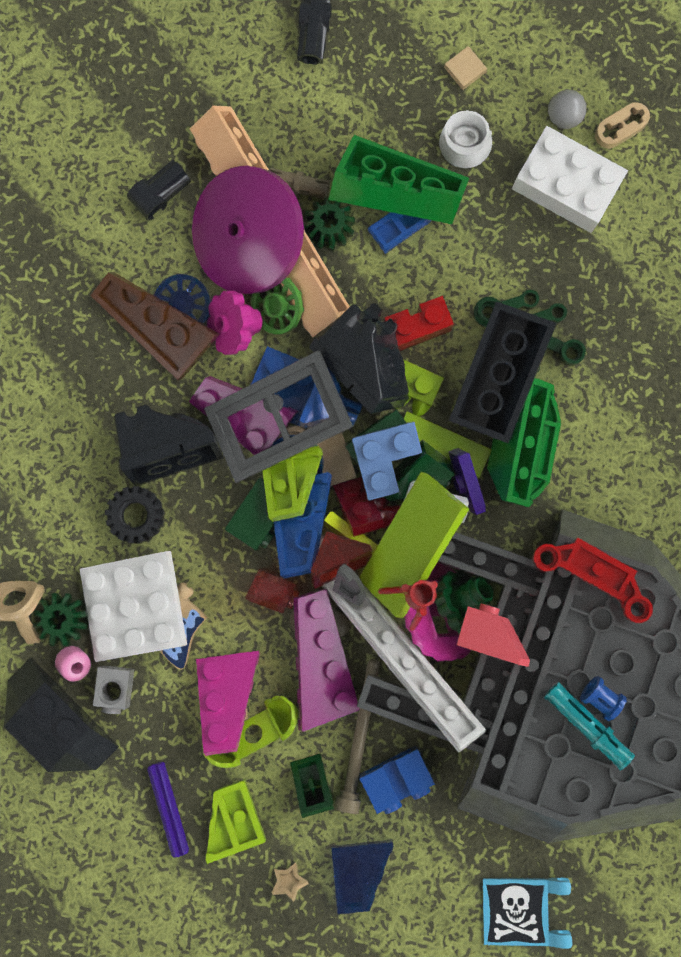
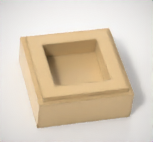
(465, 68)

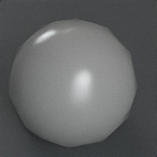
(567, 109)

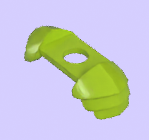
(275, 721)

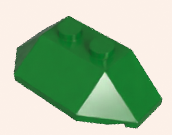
(526, 463)

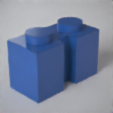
(396, 780)

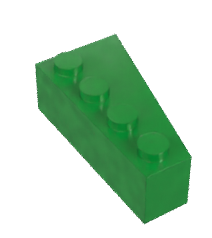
(396, 182)

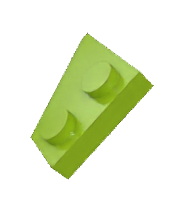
(290, 484)
(233, 822)

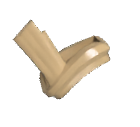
(21, 611)

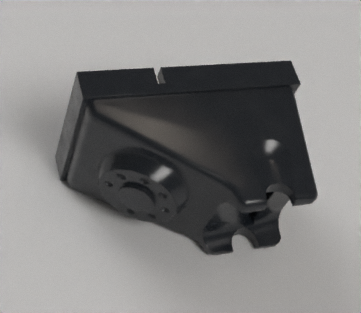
(366, 354)
(162, 444)

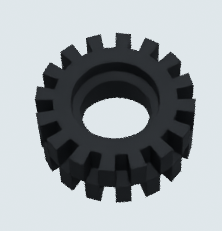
(116, 510)

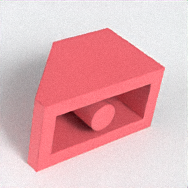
(491, 635)

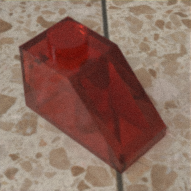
(272, 591)

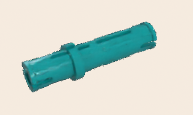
(599, 735)

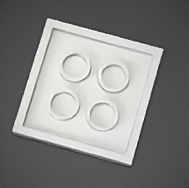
(133, 606)

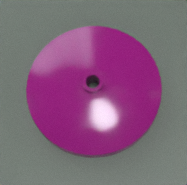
(247, 230)

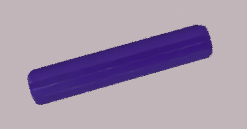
(168, 809)

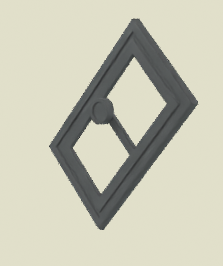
(273, 403)

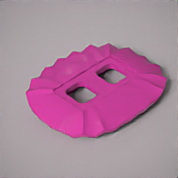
(432, 644)

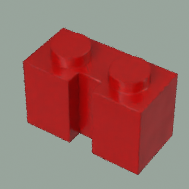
(430, 322)

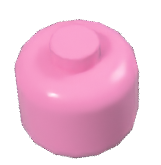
(72, 663)

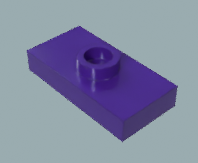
(466, 481)

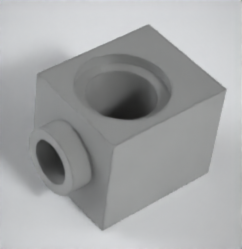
(123, 678)

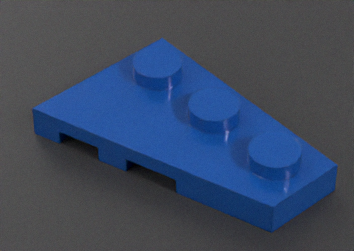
(300, 536)

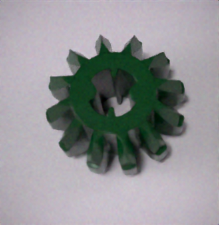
(338, 232)
(51, 611)

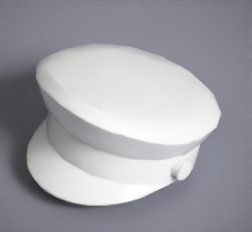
(466, 139)

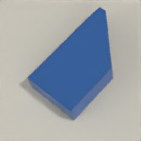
(395, 229)

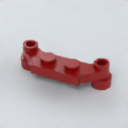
(599, 571)

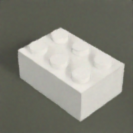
(569, 179)

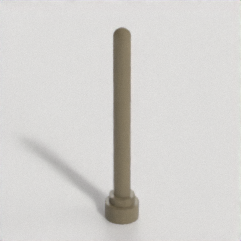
(348, 798)

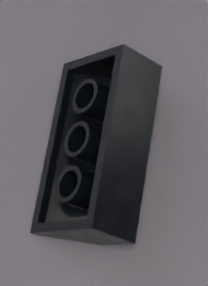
(502, 372)

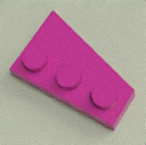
(223, 699)

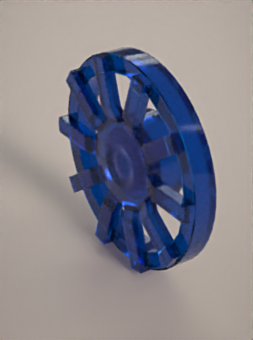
(182, 299)

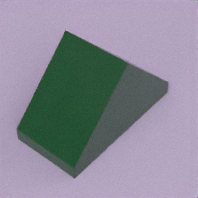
(312, 786)

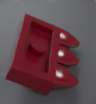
(360, 513)

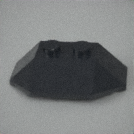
(53, 724)

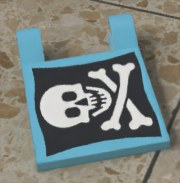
(518, 912)

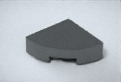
(349, 585)

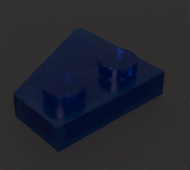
(358, 873)

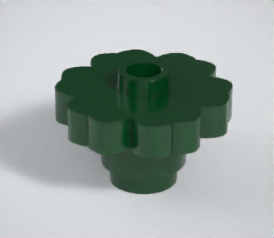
(458, 592)

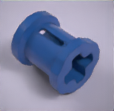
(603, 698)

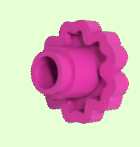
(233, 322)

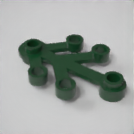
(518, 302)

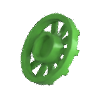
(277, 305)

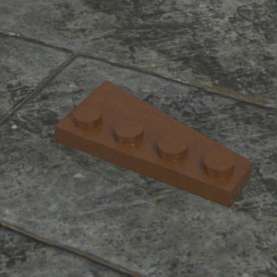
(160, 328)

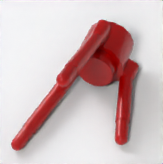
(418, 596)

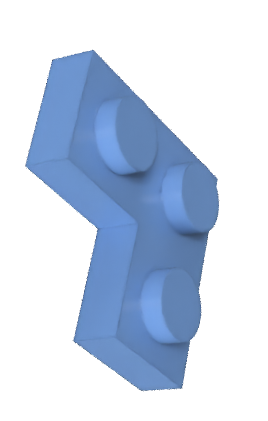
(376, 452)

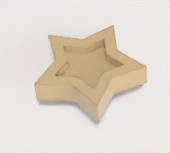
(288, 882)

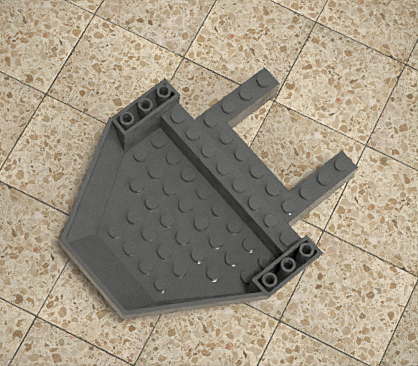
(531, 761)

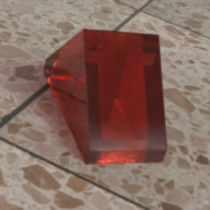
(334, 553)

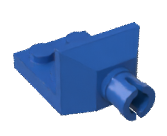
(302, 394)

